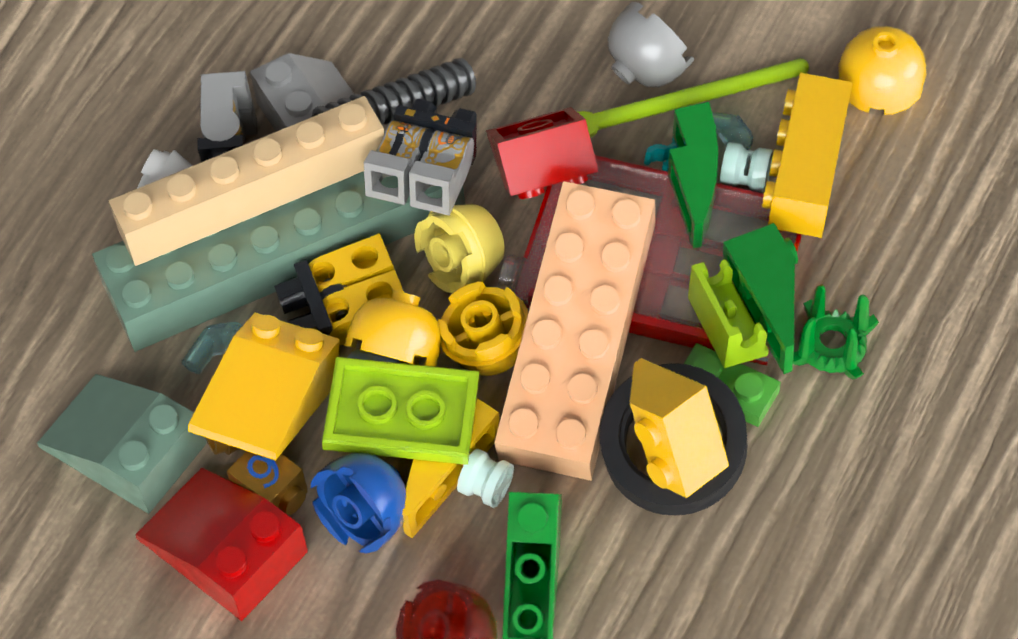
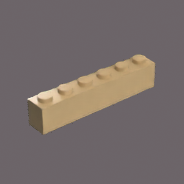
(247, 180)

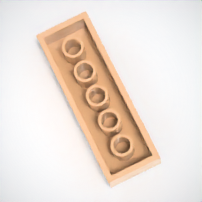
(576, 330)

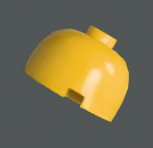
(884, 69)
(396, 329)

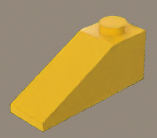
(434, 481)

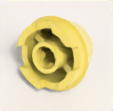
(460, 246)

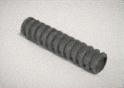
(436, 85)

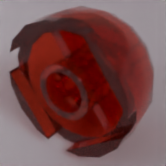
(446, 612)

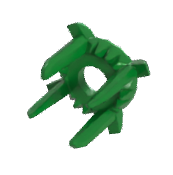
(854, 329)

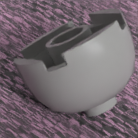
(646, 49)

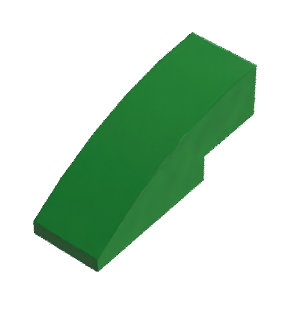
(694, 168)

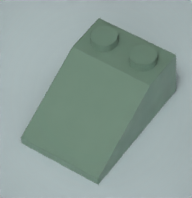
(125, 439)

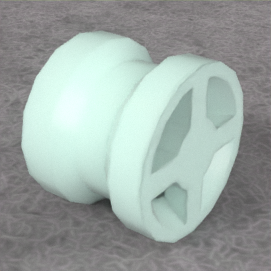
(485, 478)

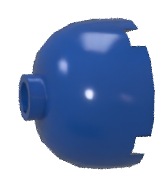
(360, 500)

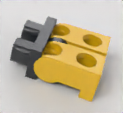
(338, 286)

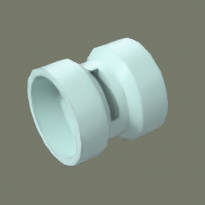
(736, 165)

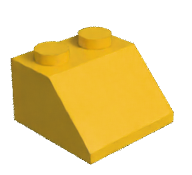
(675, 428)

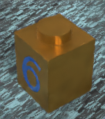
(277, 480)

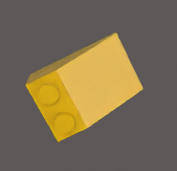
(266, 386)

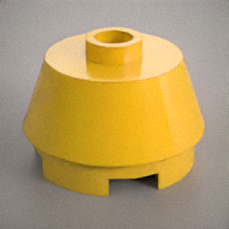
(483, 328)

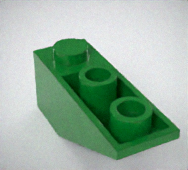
(531, 565)

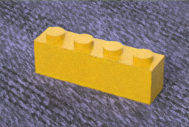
(809, 154)

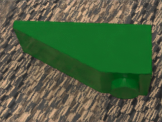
(766, 283)

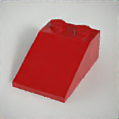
(225, 541)

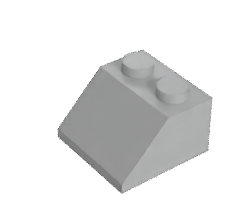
(294, 86)

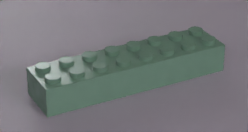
(247, 258)

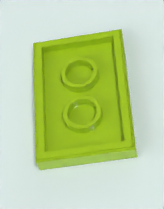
(401, 410)

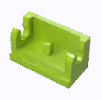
(725, 316)

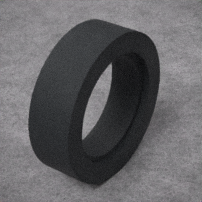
(639, 487)

